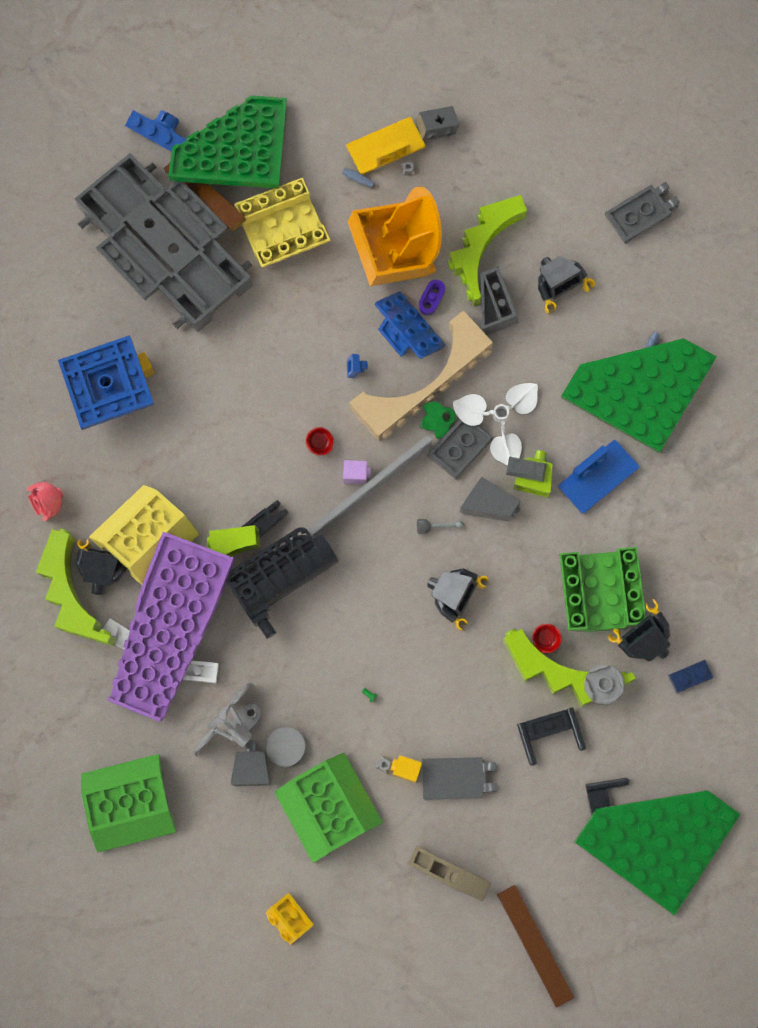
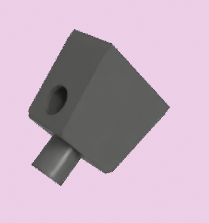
(250, 767)

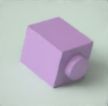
(356, 472)

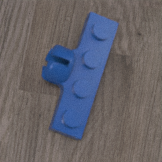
(158, 130)

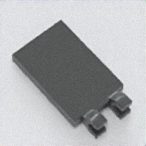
(641, 212)
(456, 778)

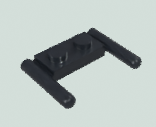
(548, 726)
(598, 794)

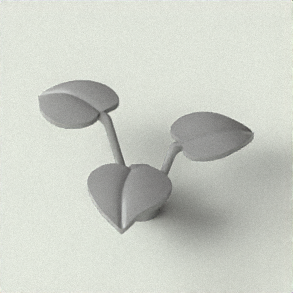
(238, 732)

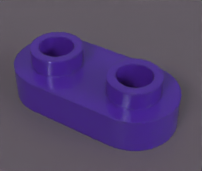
(431, 298)

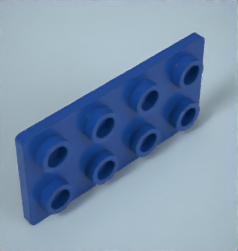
(406, 327)
(598, 476)

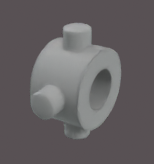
(408, 168)
(384, 765)

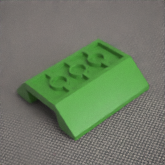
(602, 590)
(126, 803)
(328, 806)

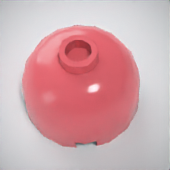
(45, 499)

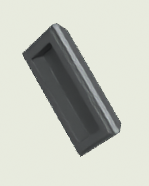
(526, 469)

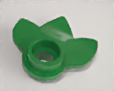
(434, 419)

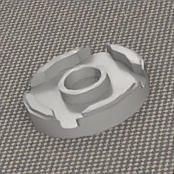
(604, 684)
(285, 747)

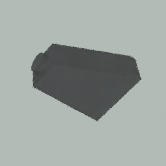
(490, 502)

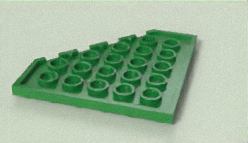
(236, 148)
(641, 389)
(659, 842)

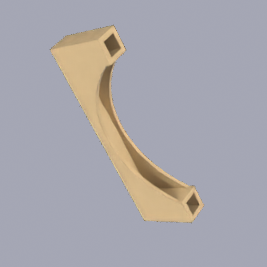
(384, 414)

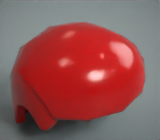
(319, 441)
(547, 638)

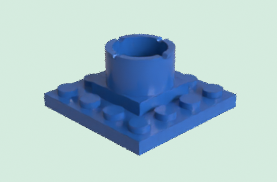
(105, 382)

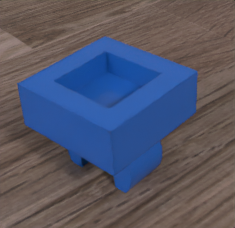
(355, 366)

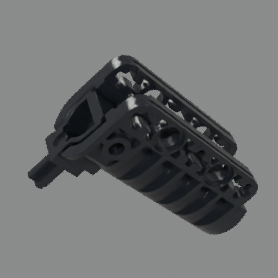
(280, 575)

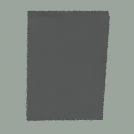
(460, 448)

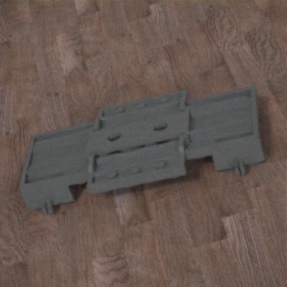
(199, 278)

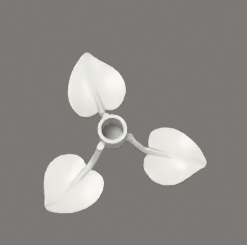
(471, 411)

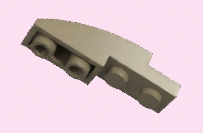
(449, 873)

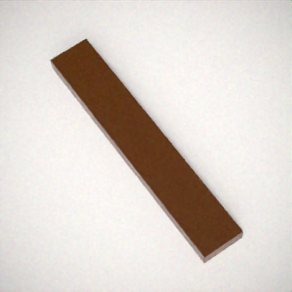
(216, 203)
(535, 946)

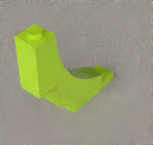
(56, 565)
(532, 663)

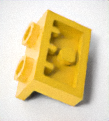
(289, 919)

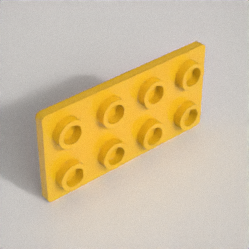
(385, 145)

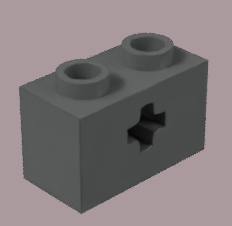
(437, 123)

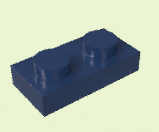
(690, 676)

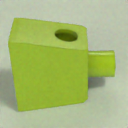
(536, 487)

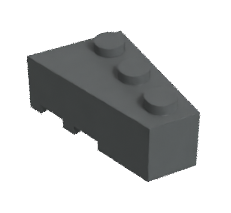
(496, 303)

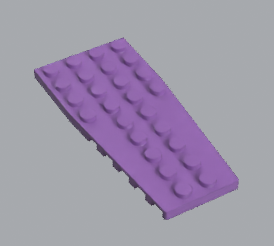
(168, 624)

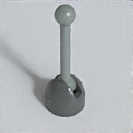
(424, 525)

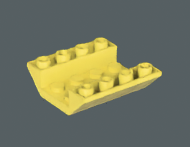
(281, 223)
(137, 528)

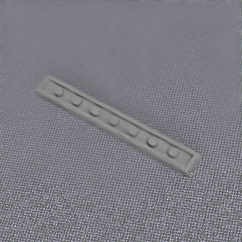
(370, 487)

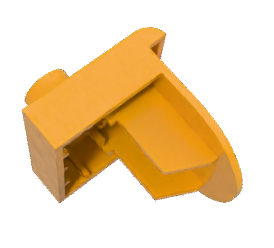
(398, 238)

